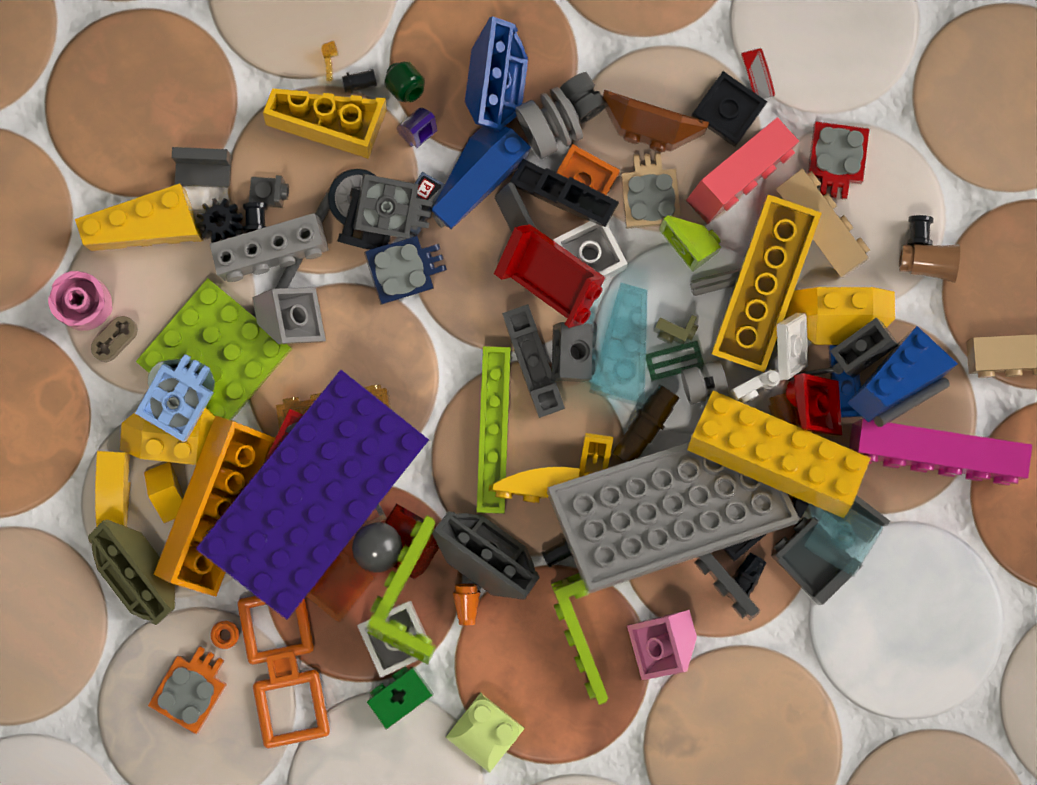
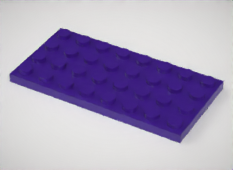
(312, 494)

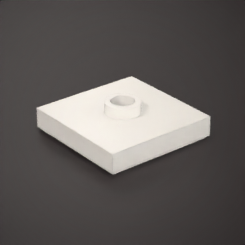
(792, 345)

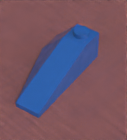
(481, 168)

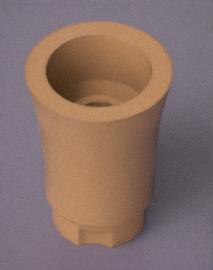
(931, 260)

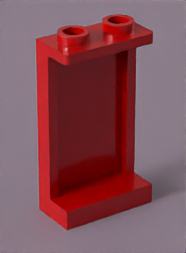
(550, 273)

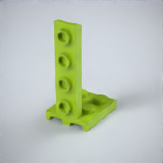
(563, 590)
(394, 632)

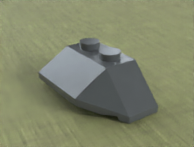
(486, 555)

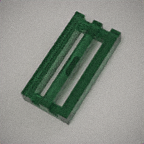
(652, 367)

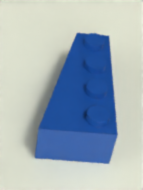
(902, 374)

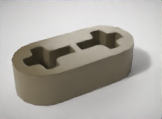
(118, 343)

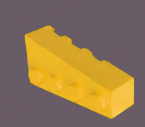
(327, 119)
(143, 221)

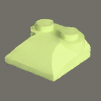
(485, 732)

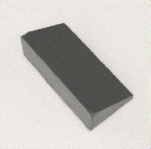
(513, 207)

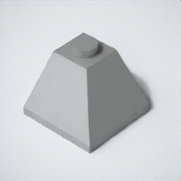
(290, 315)

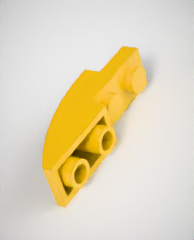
(533, 483)

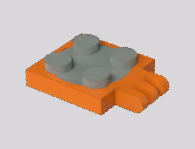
(189, 690)

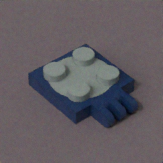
(402, 269)

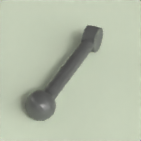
(837, 369)

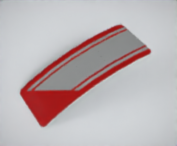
(758, 73)

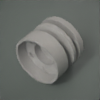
(552, 121)

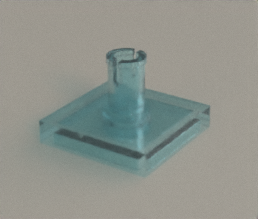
(844, 540)

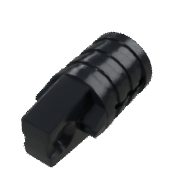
(749, 573)

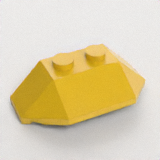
(841, 311)
(152, 443)

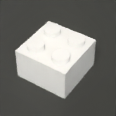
(595, 247)
(385, 657)

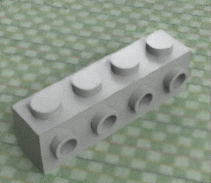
(269, 247)

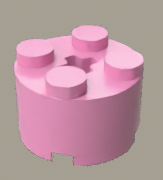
(64, 300)

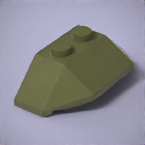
(128, 567)

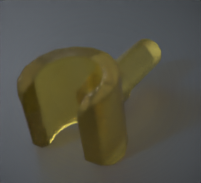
(329, 50)

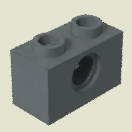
(864, 347)
(563, 364)

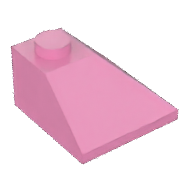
(663, 644)

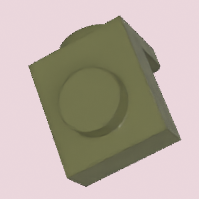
(670, 332)

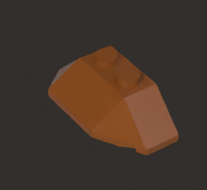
(651, 124)

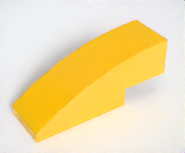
(112, 487)

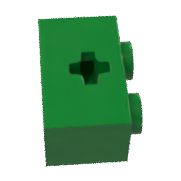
(416, 693)

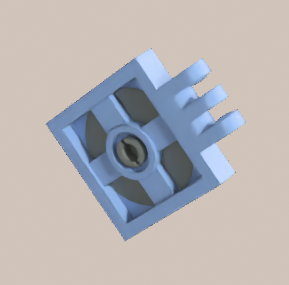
(176, 398)

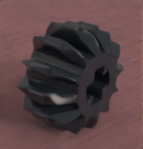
(210, 217)

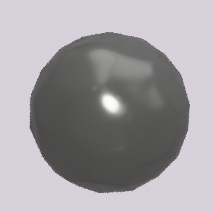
(377, 547)

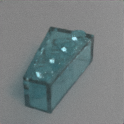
(623, 352)

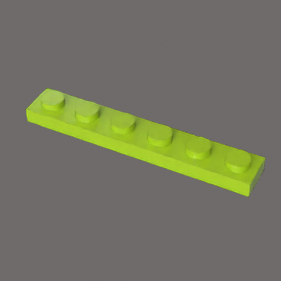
(493, 427)

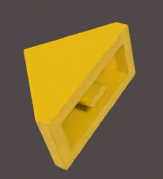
(595, 453)
(164, 491)

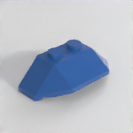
(496, 75)

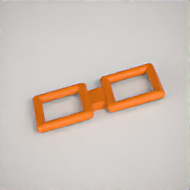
(283, 673)

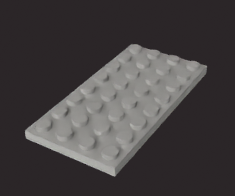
(661, 514)

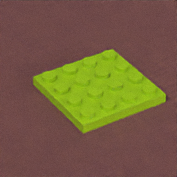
(225, 340)

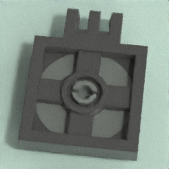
(389, 207)

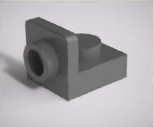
(269, 191)

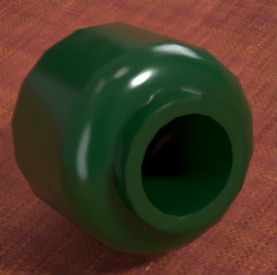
(404, 82)

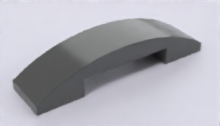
(533, 361)

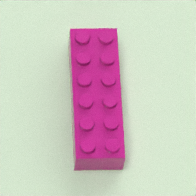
(942, 451)

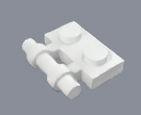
(748, 390)

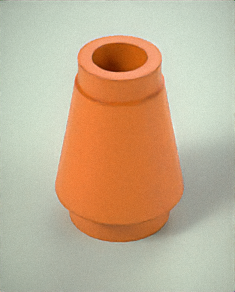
(466, 602)

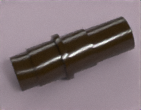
(646, 424)

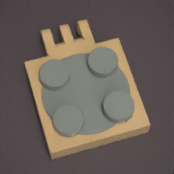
(649, 193)

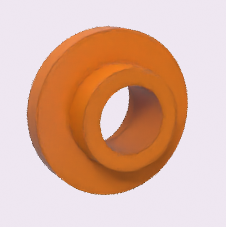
(216, 634)

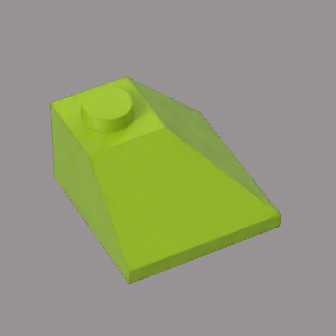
(690, 241)

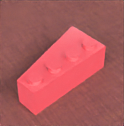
(742, 170)

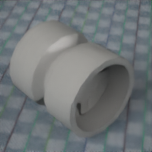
(695, 385)

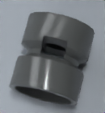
(583, 97)

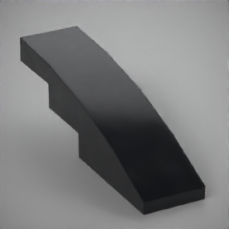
(564, 193)

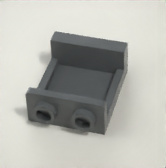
(809, 570)

